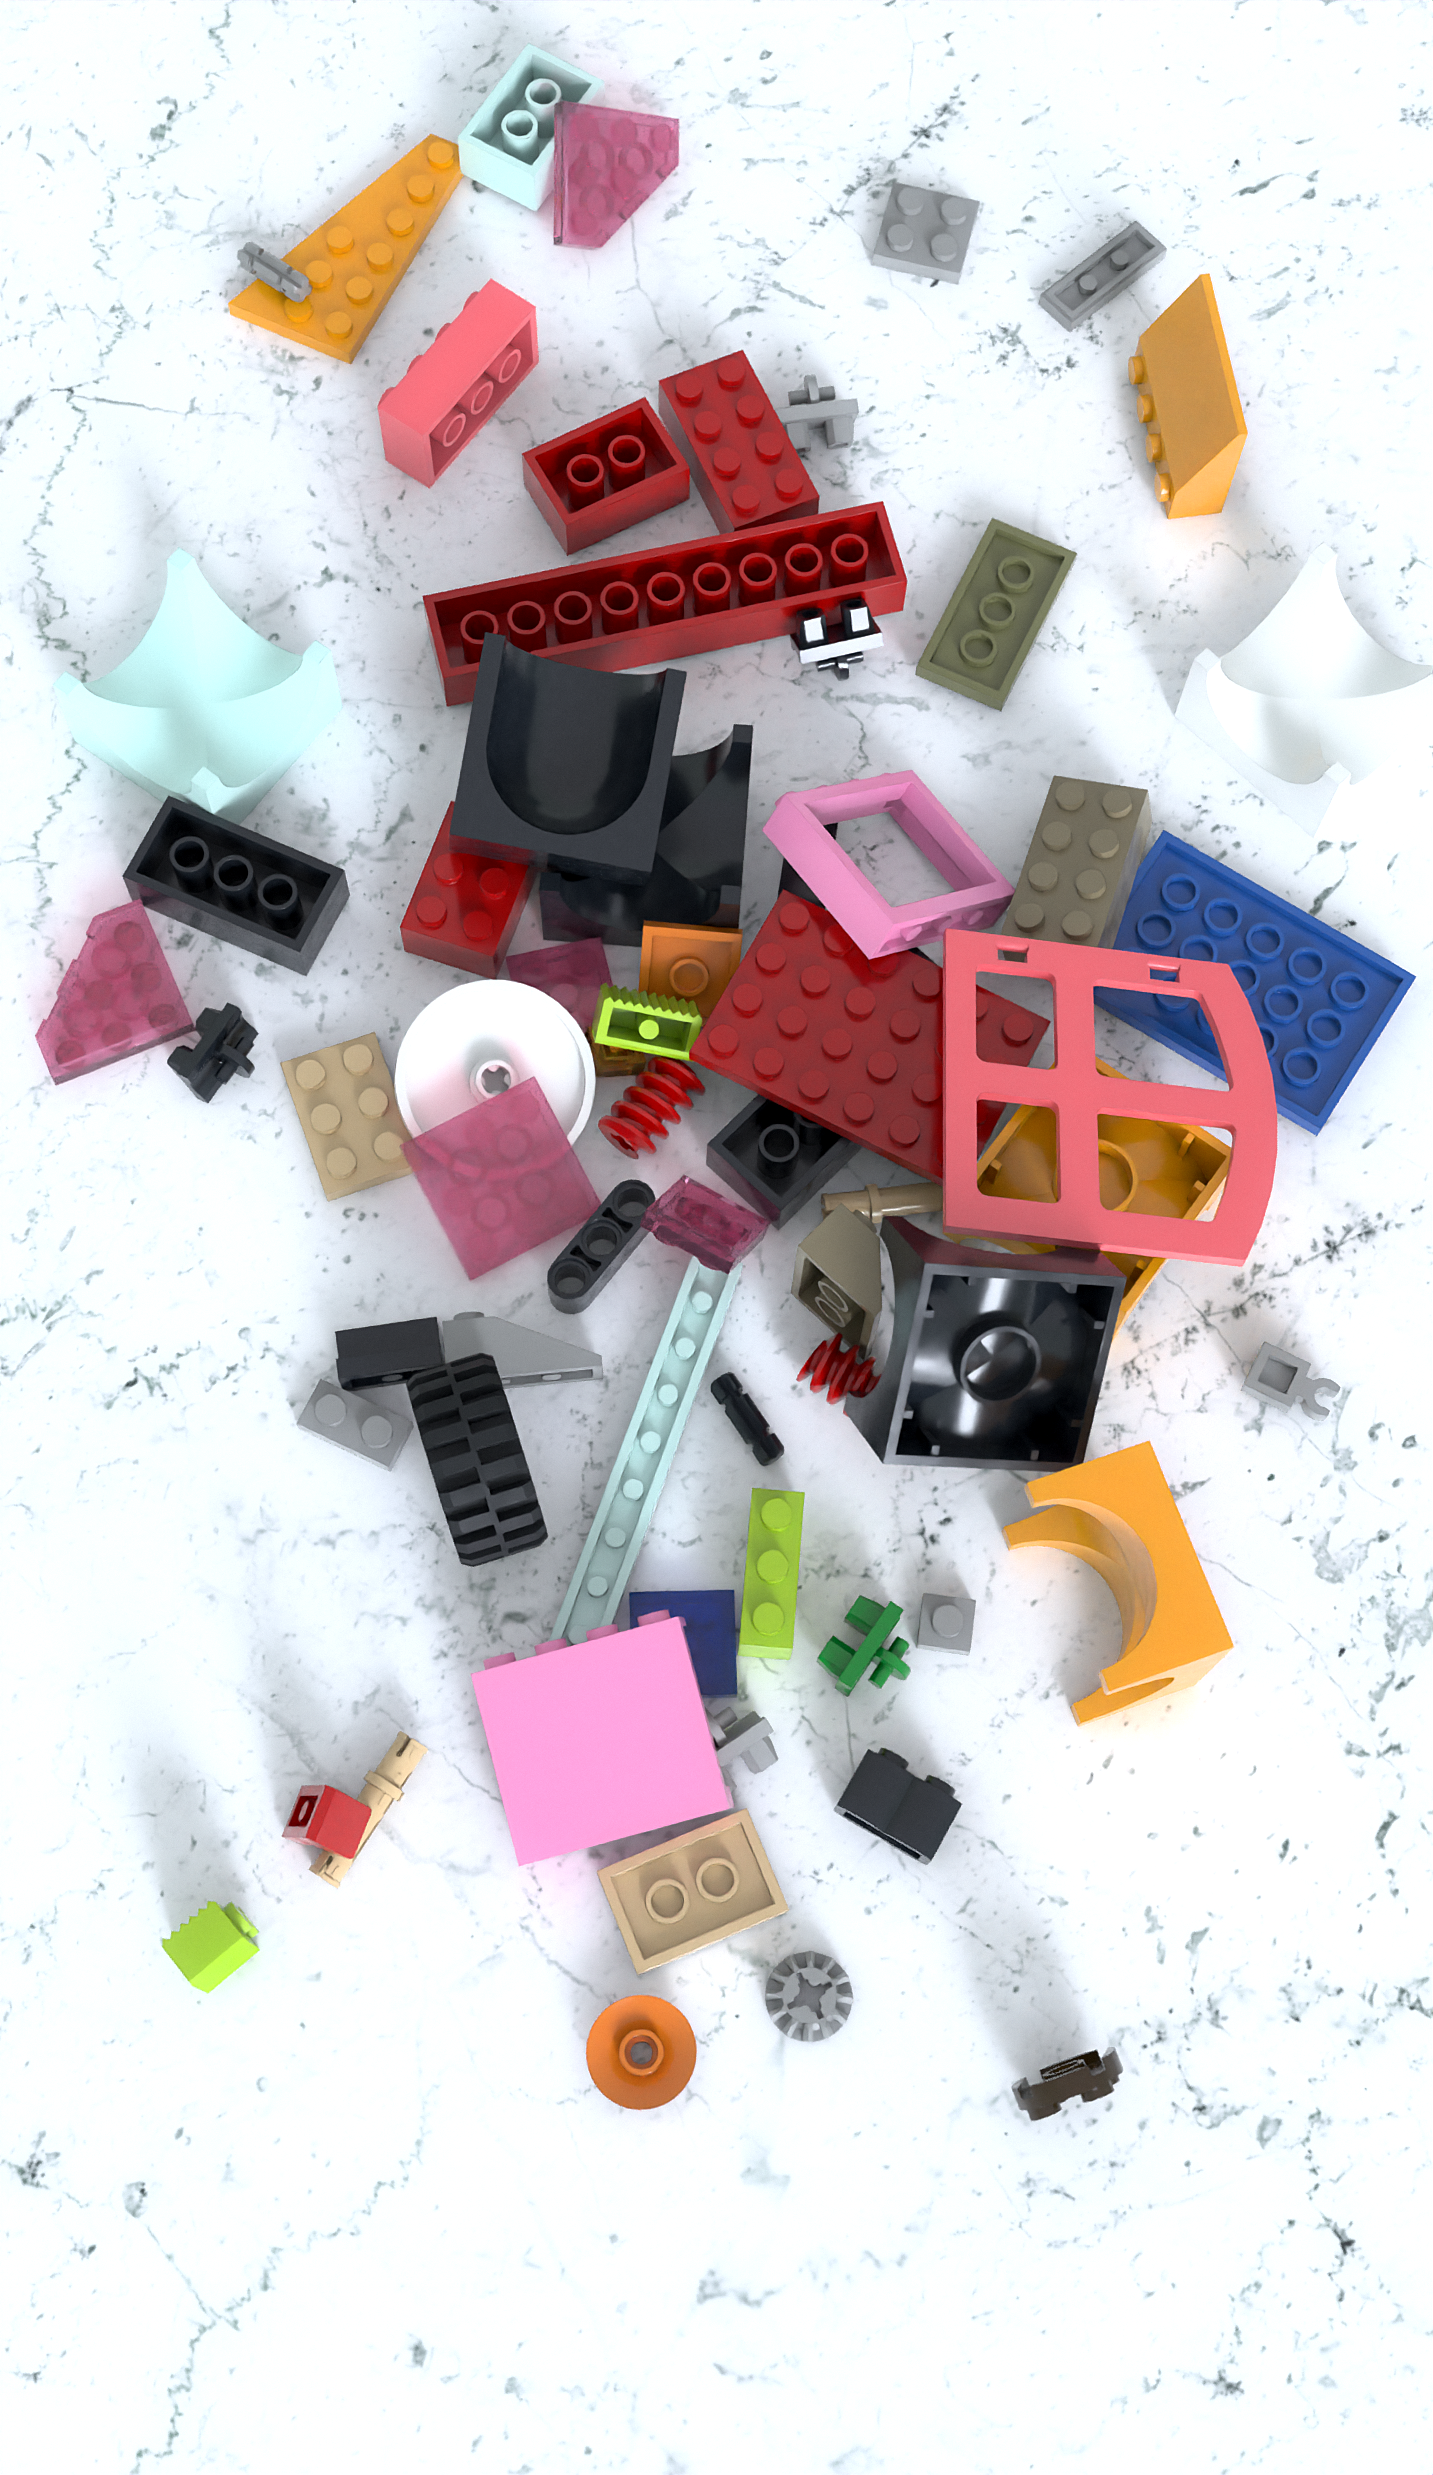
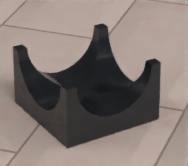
(694, 863)
(989, 1355)

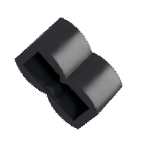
(898, 1805)

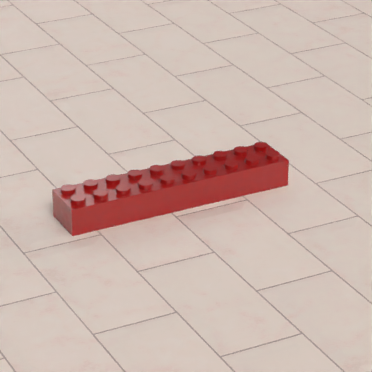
(673, 597)

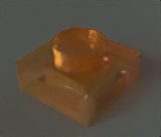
(614, 1061)

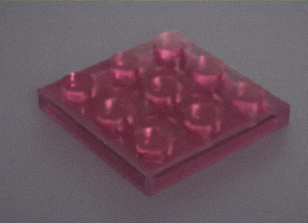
(501, 1178)

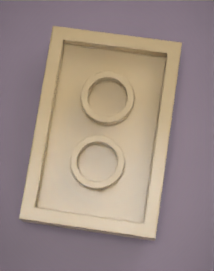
(349, 1115)
(692, 1891)

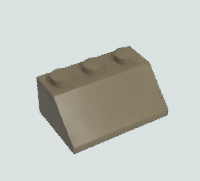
(841, 1276)

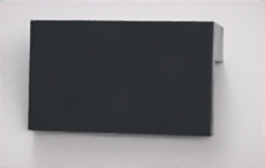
(386, 1353)

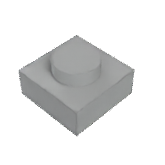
(946, 1624)

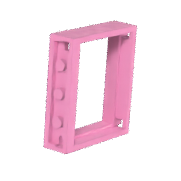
(846, 892)

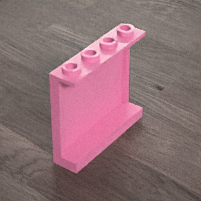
(599, 1738)

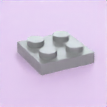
(925, 233)

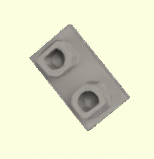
(833, 416)
(744, 1738)

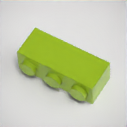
(771, 1574)

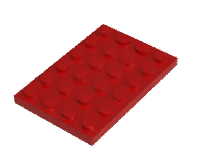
(853, 1036)

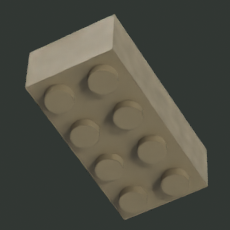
(1080, 864)

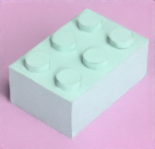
(512, 133)

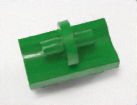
(849, 1665)

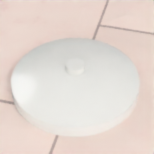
(485, 1042)

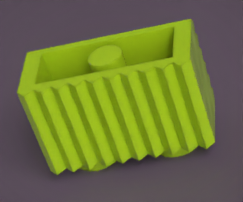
(645, 1022)
(212, 1945)

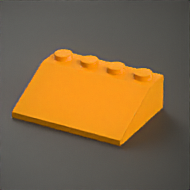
(1189, 404)

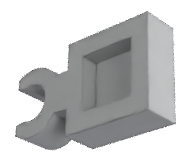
(1281, 1379)

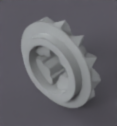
(801, 2022)

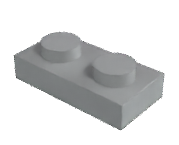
(355, 1425)

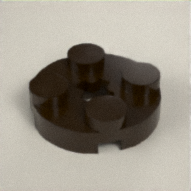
(1074, 2076)

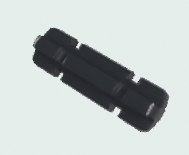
(747, 1419)

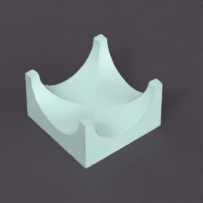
(203, 703)

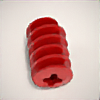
(650, 1104)
(838, 1370)

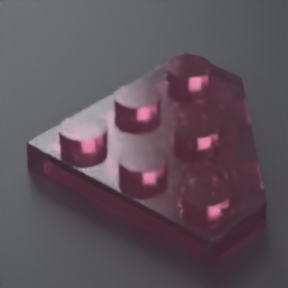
(606, 168)
(112, 998)

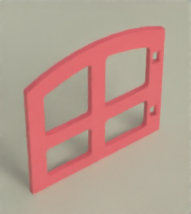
(1080, 1094)

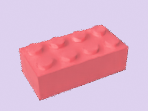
(458, 382)

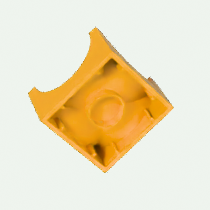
(1142, 1170)
(1130, 1531)

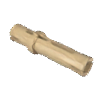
(887, 1201)
(381, 1790)

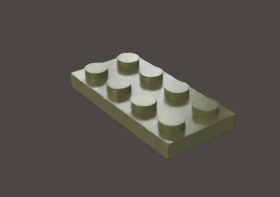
(996, 614)

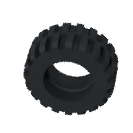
(476, 1459)

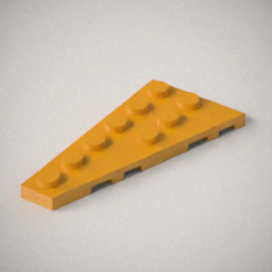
(358, 255)

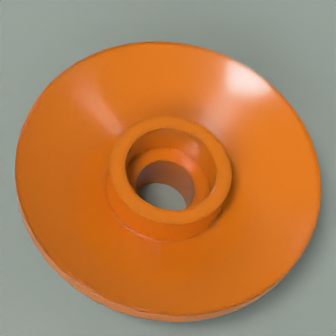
(636, 2021)

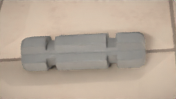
(274, 272)

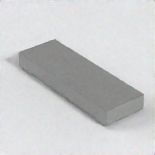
(1102, 276)

